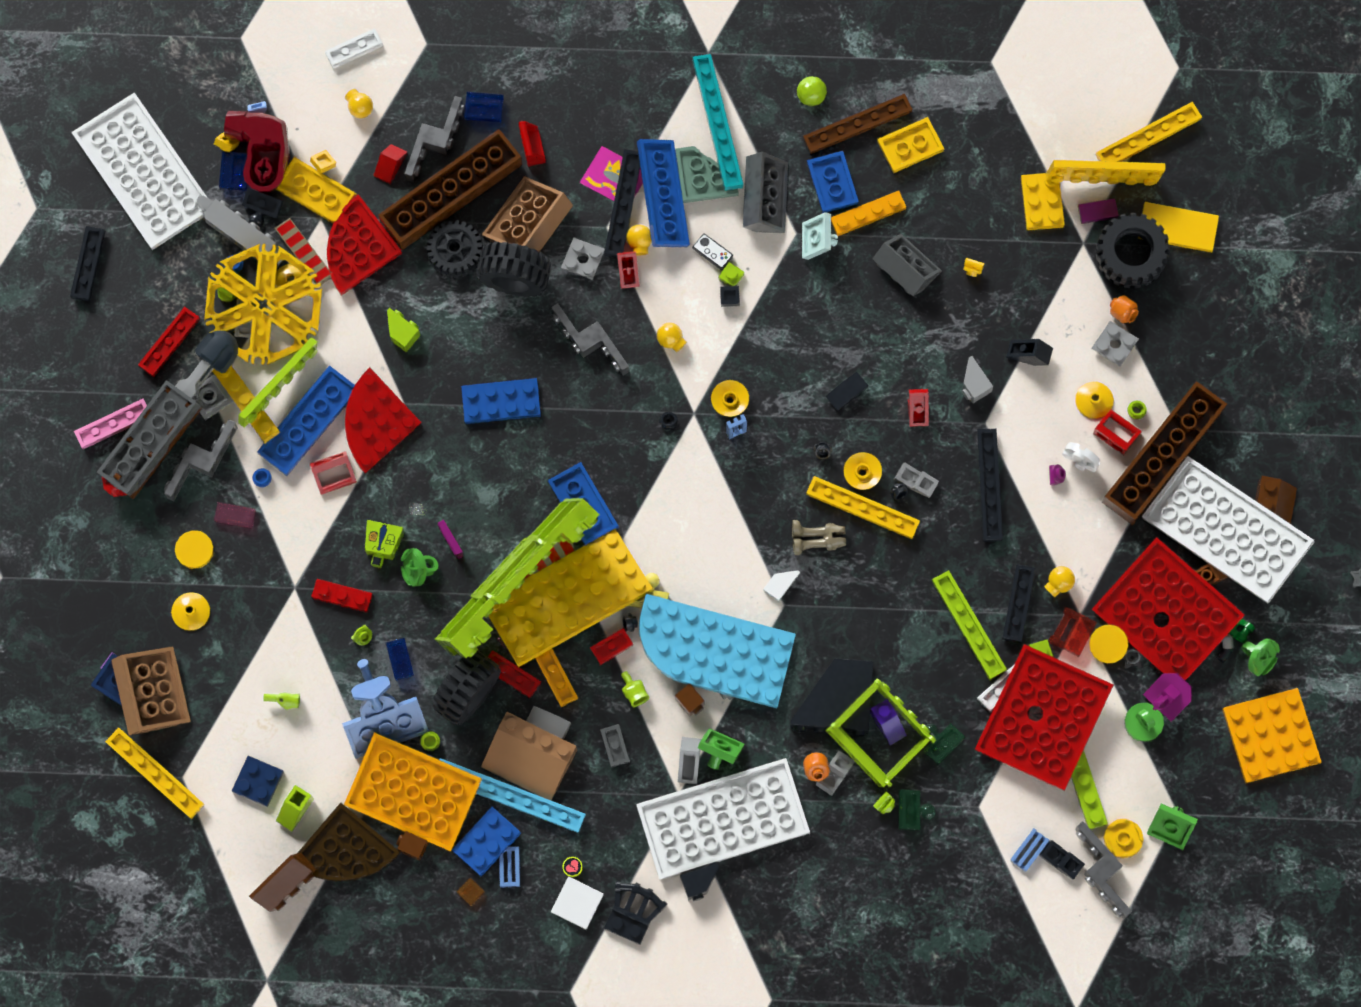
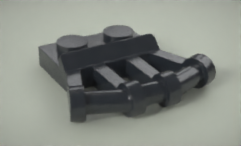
(628, 924)

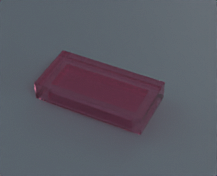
(234, 515)

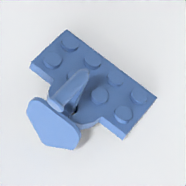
(391, 719)

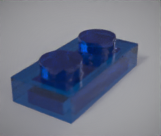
(400, 659)

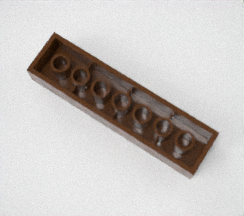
(450, 189)
(1164, 453)

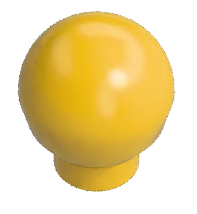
(359, 104)
(639, 239)
(671, 336)
(1060, 580)

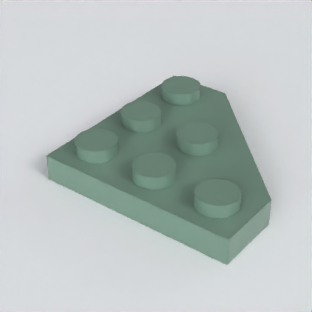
(700, 176)

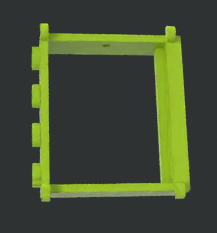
(859, 755)

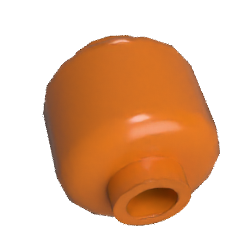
(1124, 309)
(816, 767)

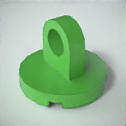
(414, 567)
(1261, 655)
(1143, 722)

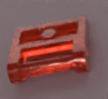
(1078, 635)

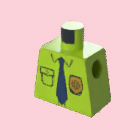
(382, 541)

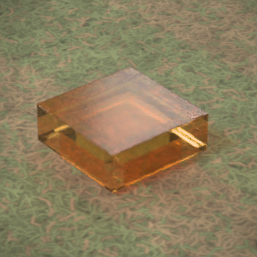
(470, 891)

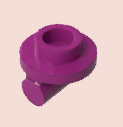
(1057, 474)

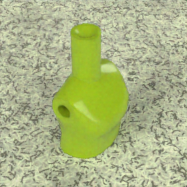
(634, 690)
(284, 699)

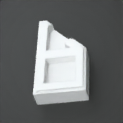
(780, 584)

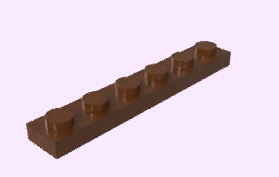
(857, 124)

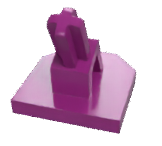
(1169, 695)

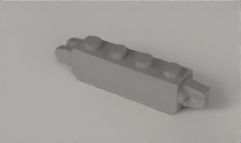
(234, 226)

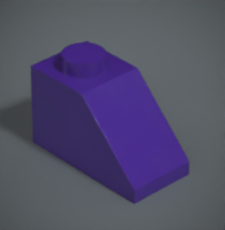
(888, 722)

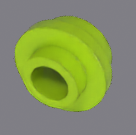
(1137, 404)

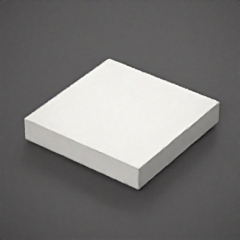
(577, 903)

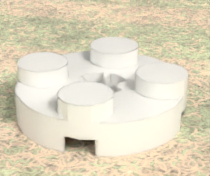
(1083, 458)

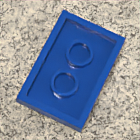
(832, 182)
(486, 841)

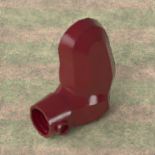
(267, 147)

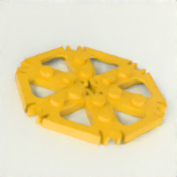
(264, 286)

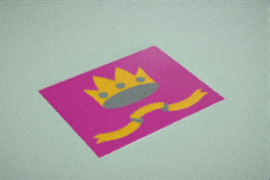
(604, 173)

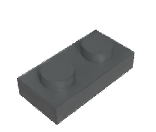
(615, 745)

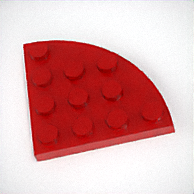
(358, 246)
(375, 420)

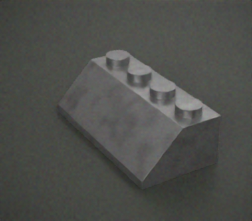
(765, 193)

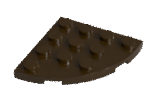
(347, 848)

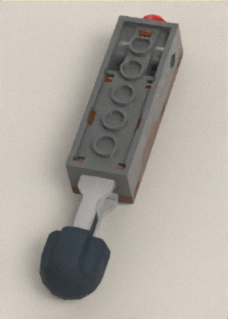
(164, 420)

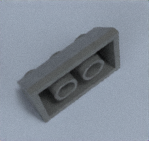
(906, 264)

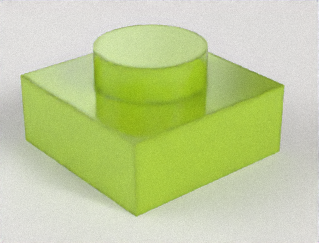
(731, 275)

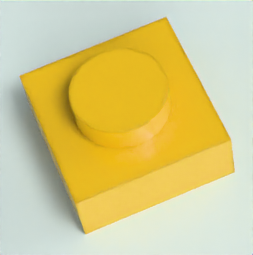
(226, 144)
(323, 161)

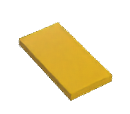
(315, 190)
(1184, 226)

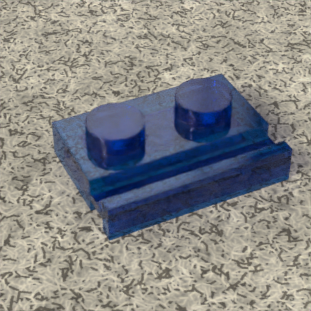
(483, 107)
(232, 171)

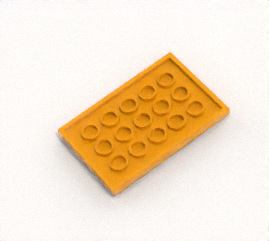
(413, 791)

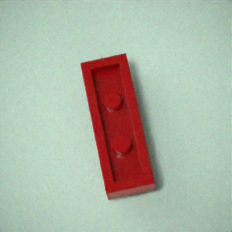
(342, 595)
(515, 676)

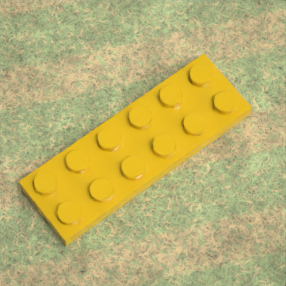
(1103, 171)

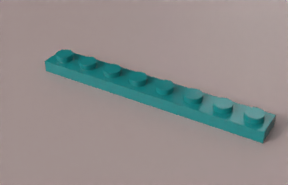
(717, 122)

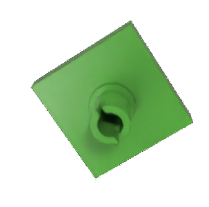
(720, 748)
(1172, 826)

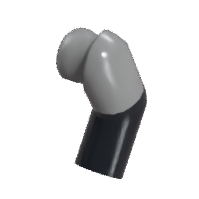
(1227, 650)

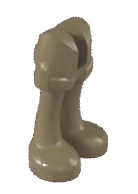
(825, 532)

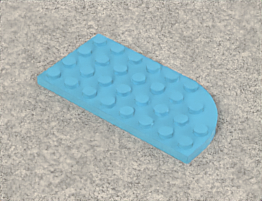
(715, 650)

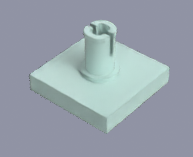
(817, 236)

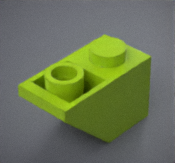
(401, 331)
(294, 808)

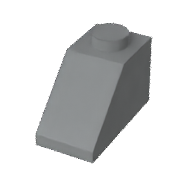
(975, 382)
(689, 760)

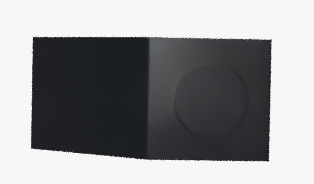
(1030, 351)
(699, 881)

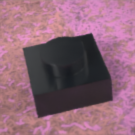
(729, 296)

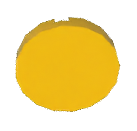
(194, 549)
(1108, 643)
(1123, 838)

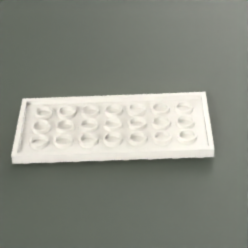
(142, 170)
(1228, 529)
(723, 818)

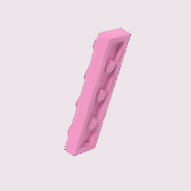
(109, 424)

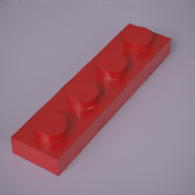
(169, 342)

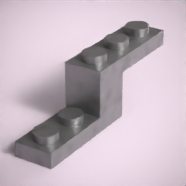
(434, 139)
(589, 339)
(200, 460)
(1102, 870)

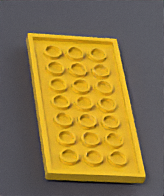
(569, 597)

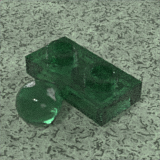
(944, 743)
(910, 810)

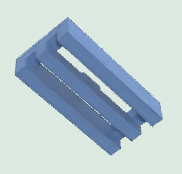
(734, 427)
(1039, 837)
(517, 868)

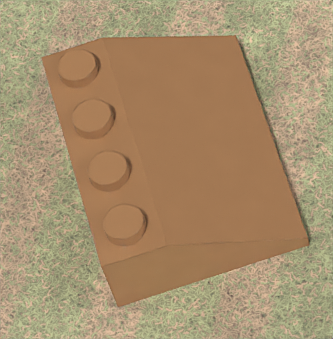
(529, 215)
(150, 690)
(529, 756)

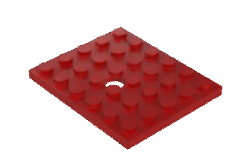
(1167, 584)
(1070, 709)

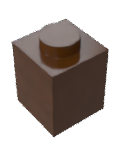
(690, 700)
(412, 845)

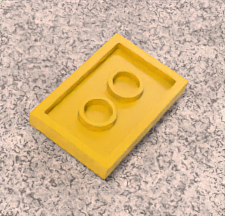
(910, 145)
(1041, 202)

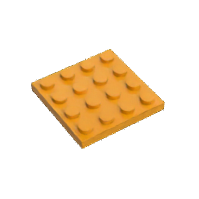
(1271, 735)

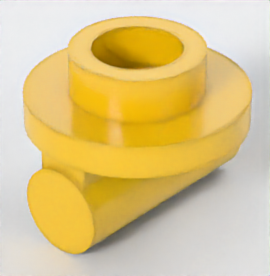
(973, 267)

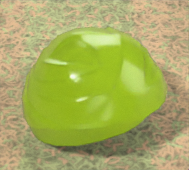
(811, 91)

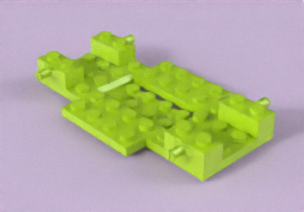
(468, 628)

